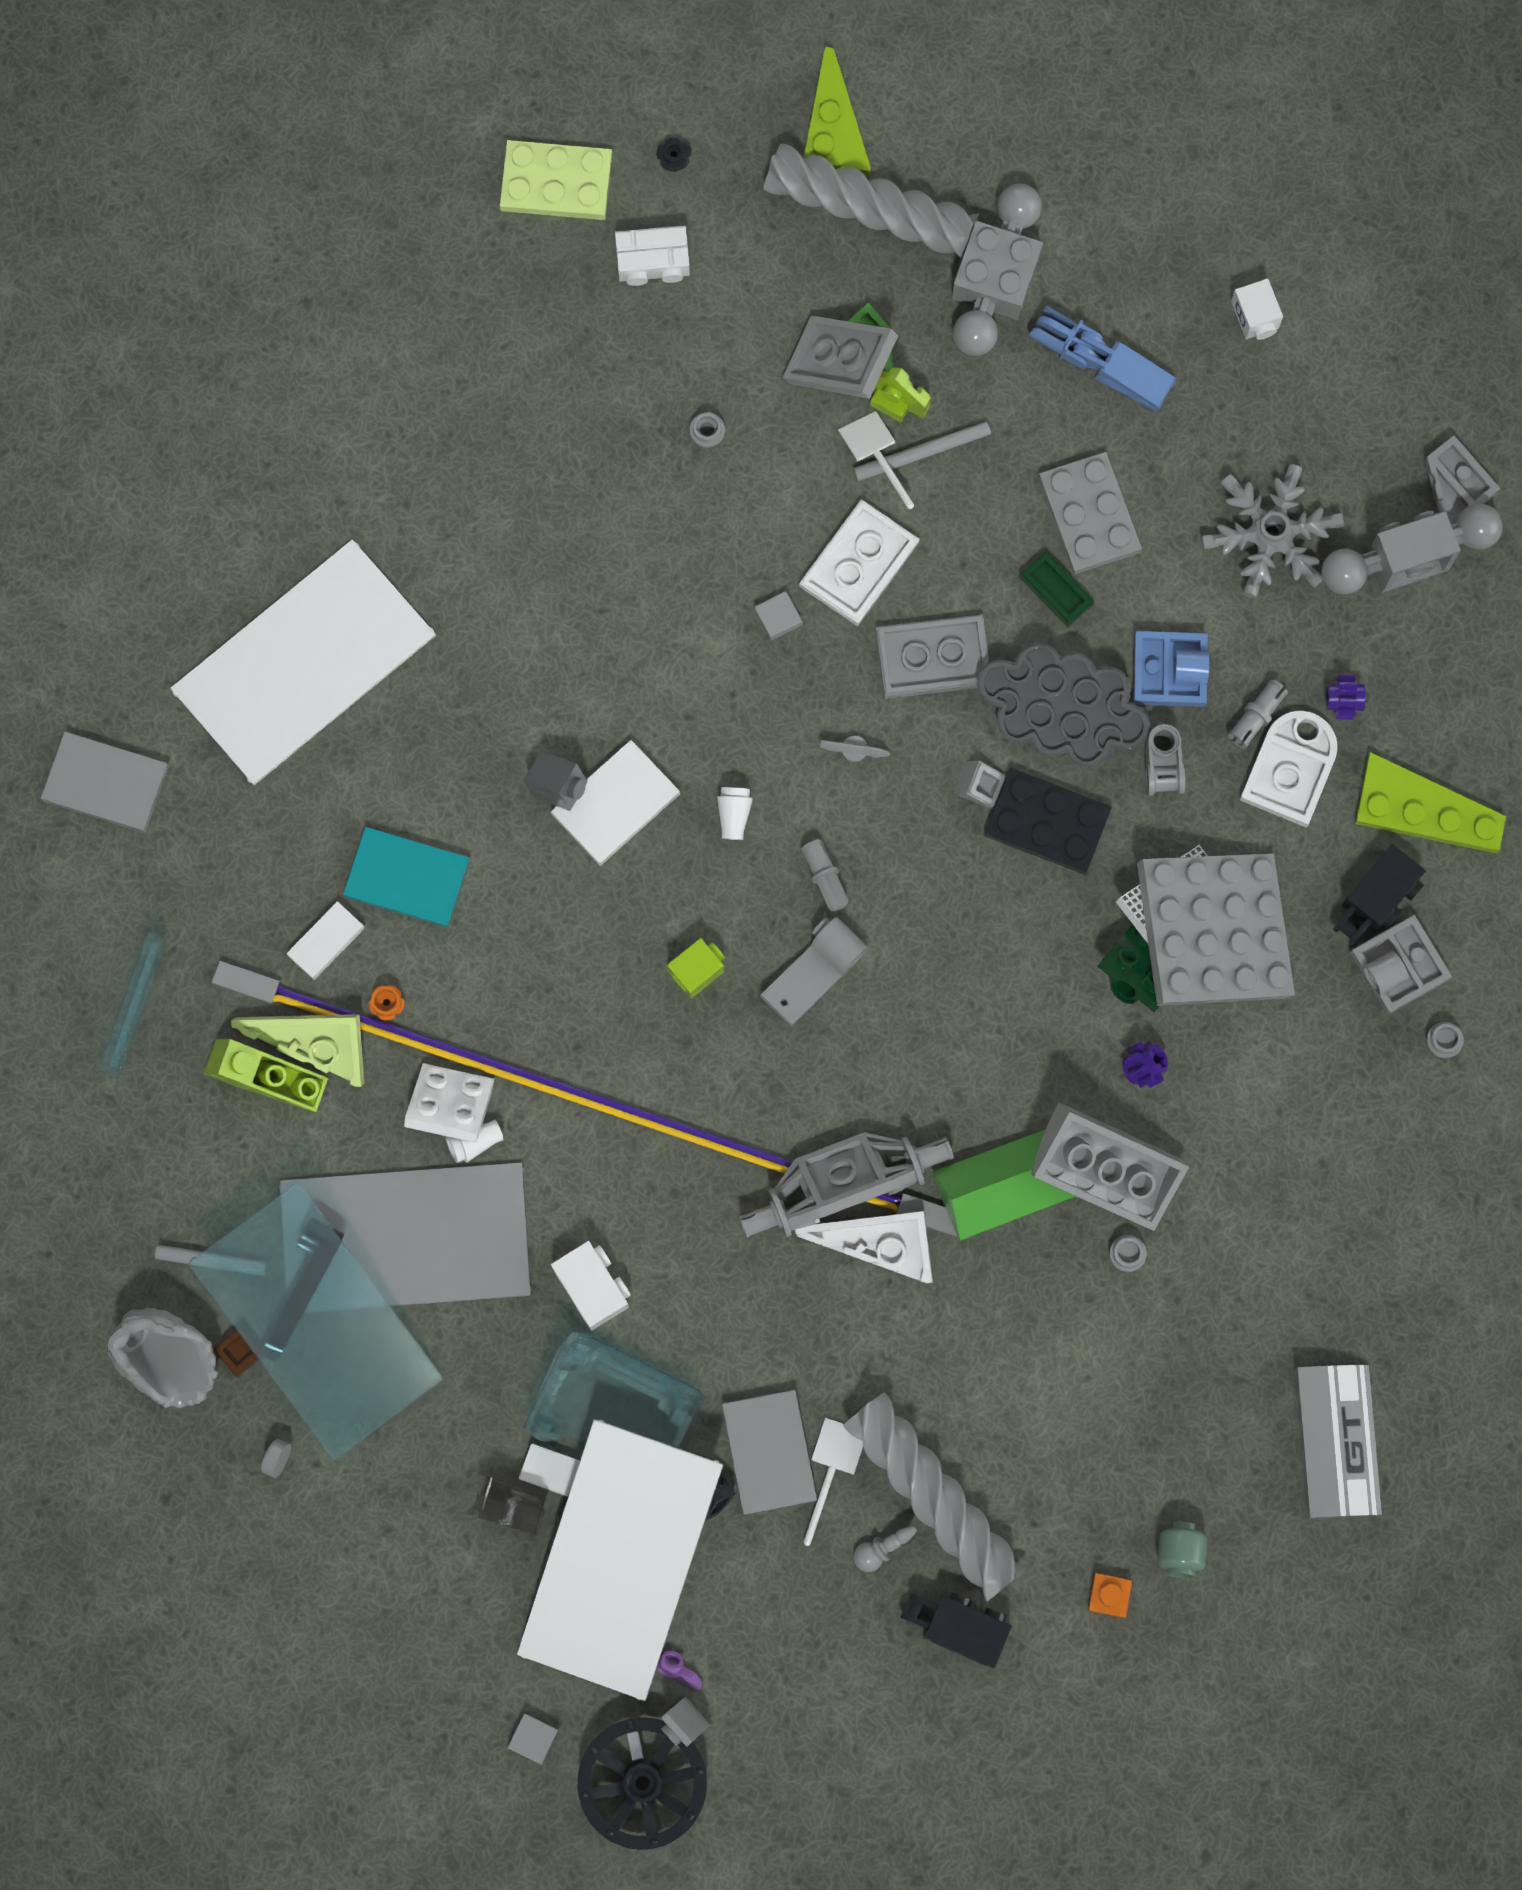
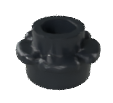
(673, 163)

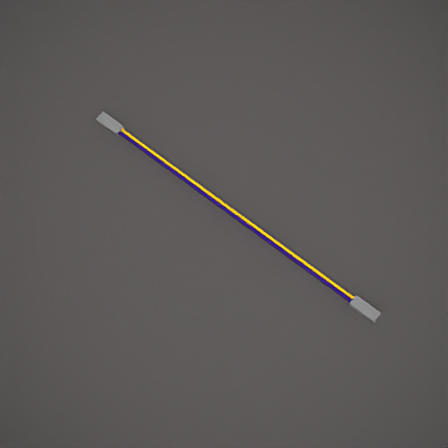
(266, 988)

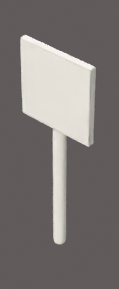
(868, 437)
(838, 1451)

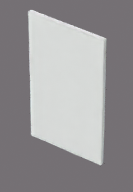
(303, 662)
(620, 1559)

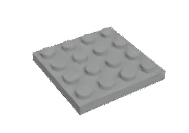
(1215, 929)

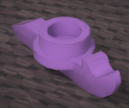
(672, 1666)

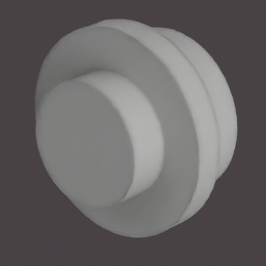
(1445, 1040)
(1127, 1253)

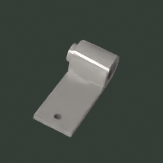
(815, 971)

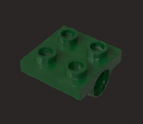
(1131, 970)

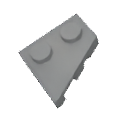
(1457, 479)

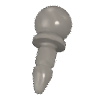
(870, 1555)

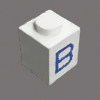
(1257, 310)

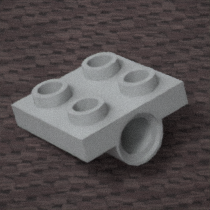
(1401, 964)

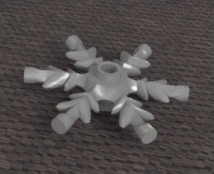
(1280, 522)

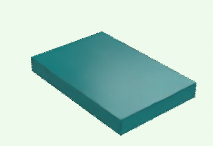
(406, 877)

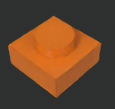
(1110, 1595)

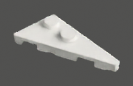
(887, 1241)

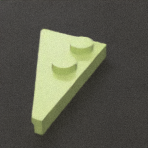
(323, 1040)

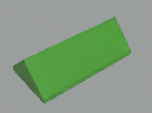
(995, 1187)

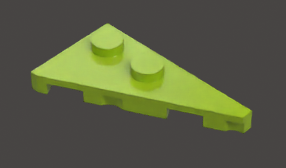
(833, 123)

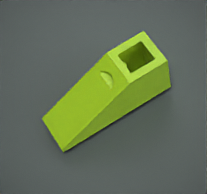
(265, 1074)

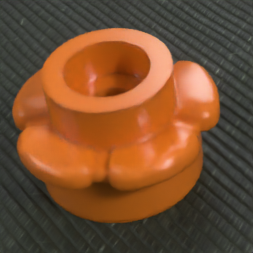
(382, 993)

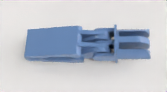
(1122, 368)

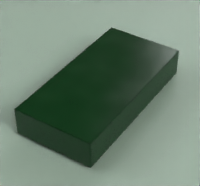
(1056, 589)

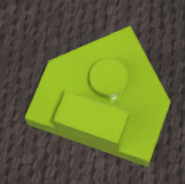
(896, 395)

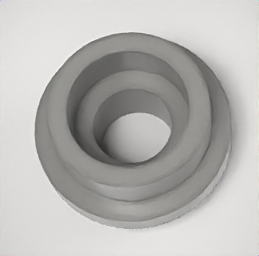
(707, 419)

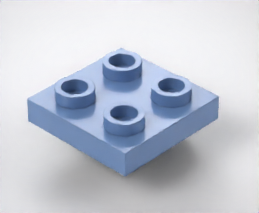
(1170, 668)

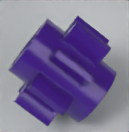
(1345, 696)
(1145, 1064)

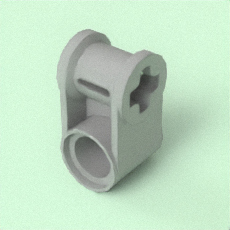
(1164, 768)

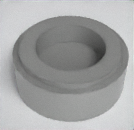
(276, 1458)

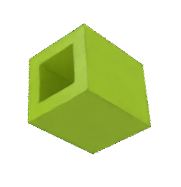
(697, 967)

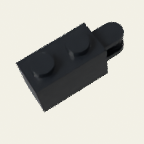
(1380, 892)
(961, 1628)

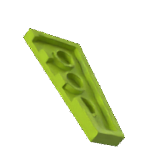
(1417, 807)

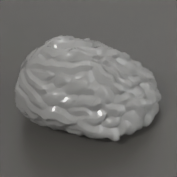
(163, 1357)

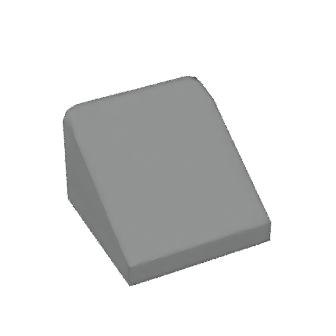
(980, 784)

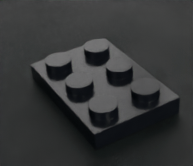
(1048, 821)

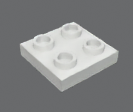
(449, 1103)

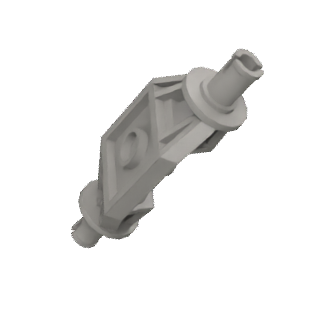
(842, 1178)

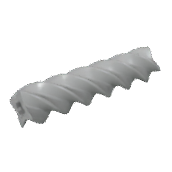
(874, 203)
(934, 1496)

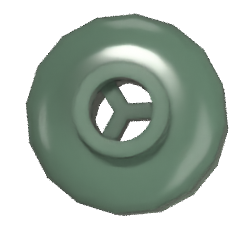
(1182, 1550)

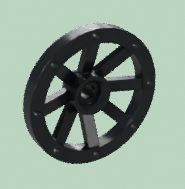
(611, 1830)

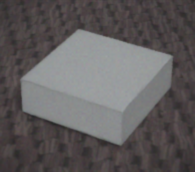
(778, 616)
(533, 1739)

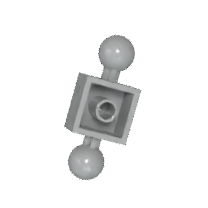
(997, 270)
(1412, 550)

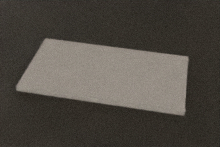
(432, 1230)

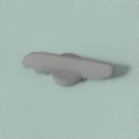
(854, 749)

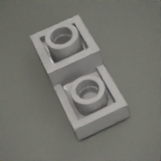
(684, 1723)

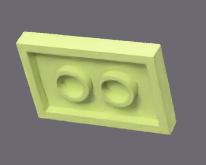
(556, 180)

